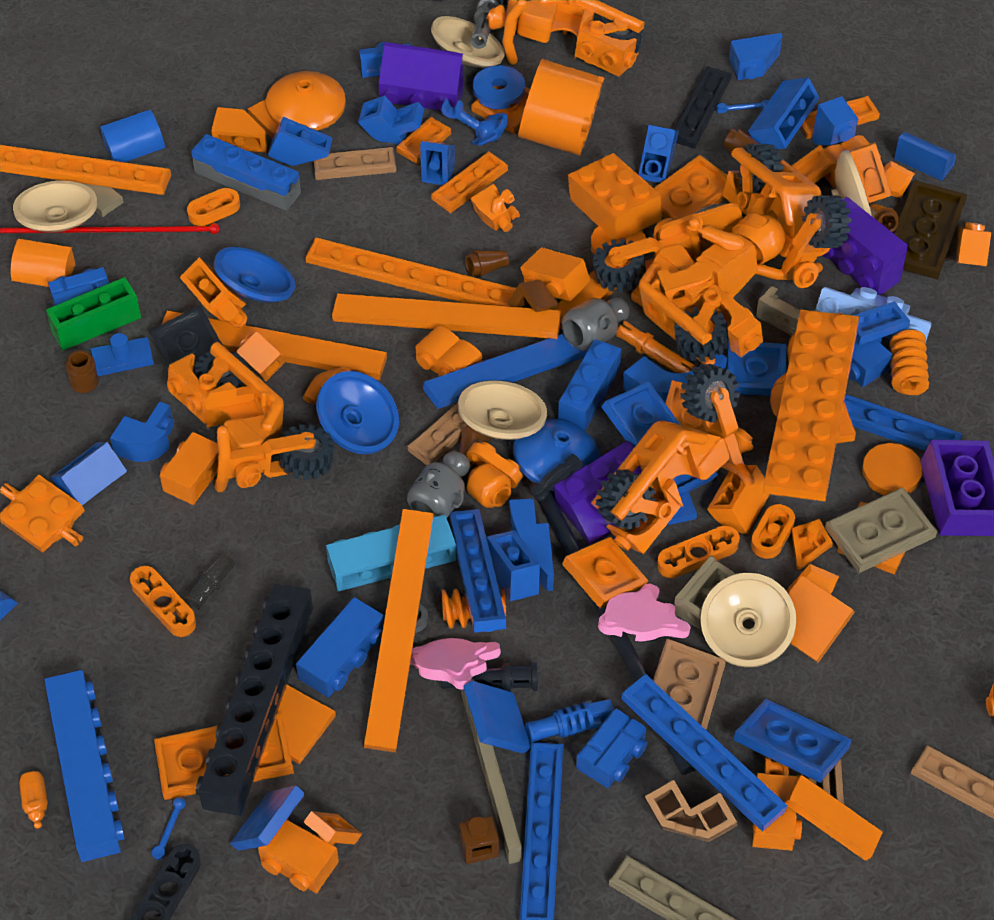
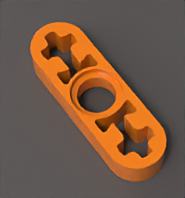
(705, 541)
(160, 589)

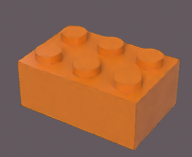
(615, 197)

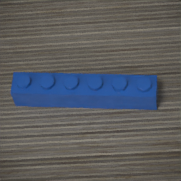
(82, 766)

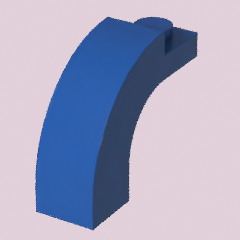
(661, 380)

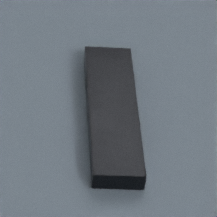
(701, 106)

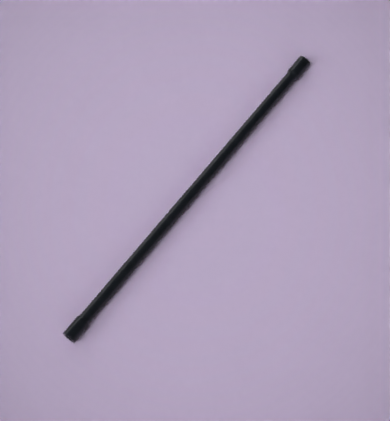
(622, 643)

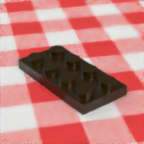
(929, 227)

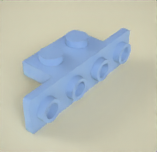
(865, 299)

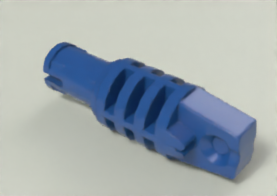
(570, 720)

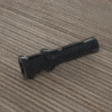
(506, 677)

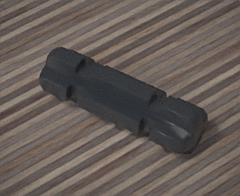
(561, 472)

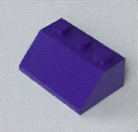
(421, 76)
(579, 489)

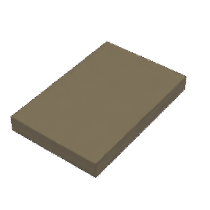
(880, 530)

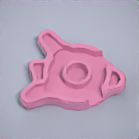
(642, 615)
(453, 659)

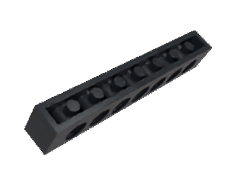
(255, 700)

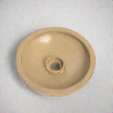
(455, 35)
(849, 182)
(55, 206)
(502, 410)
(751, 598)

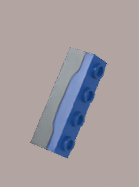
(246, 172)

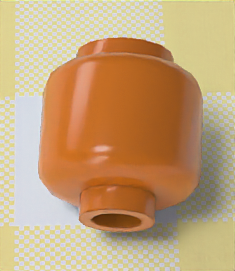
(489, 486)

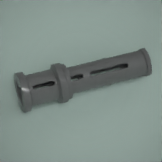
(482, 29)

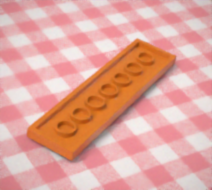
(811, 406)

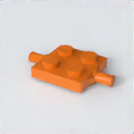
(41, 513)

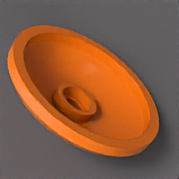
(306, 99)

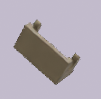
(778, 312)
(691, 598)

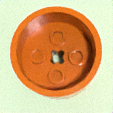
(560, 107)

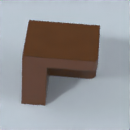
(533, 295)

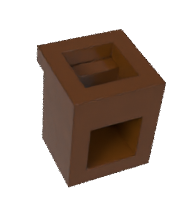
(478, 833)

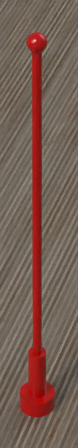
(213, 229)

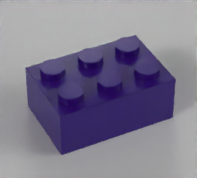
(870, 253)
(960, 486)

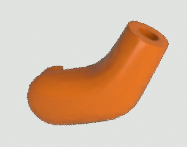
(312, 391)

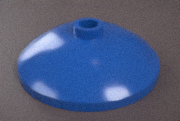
(254, 275)
(365, 404)
(551, 446)

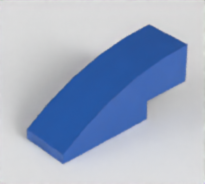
(534, 536)

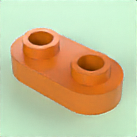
(212, 206)
(485, 453)
(772, 533)

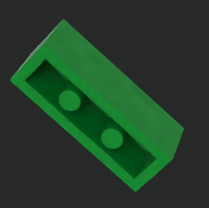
(93, 313)

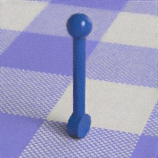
(723, 108)
(159, 851)

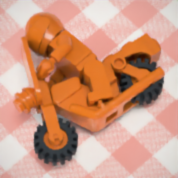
(695, 276)

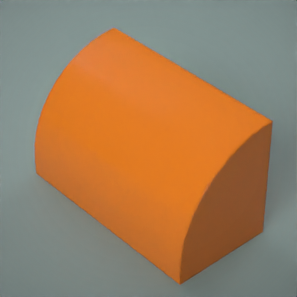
(40, 262)
(737, 503)

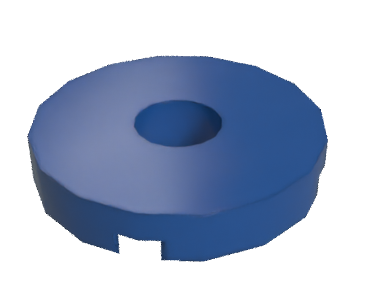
(499, 76)

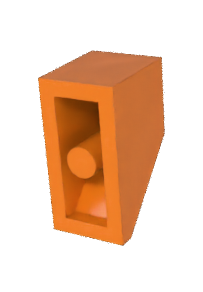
(239, 129)

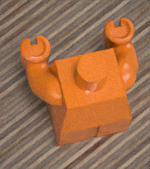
(492, 210)

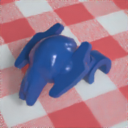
(486, 130)

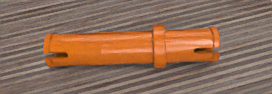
(648, 345)

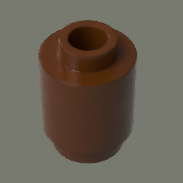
(82, 372)

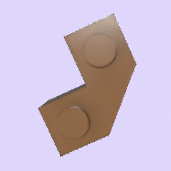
(702, 822)

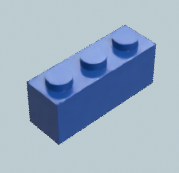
(785, 113)
(590, 384)
(341, 648)

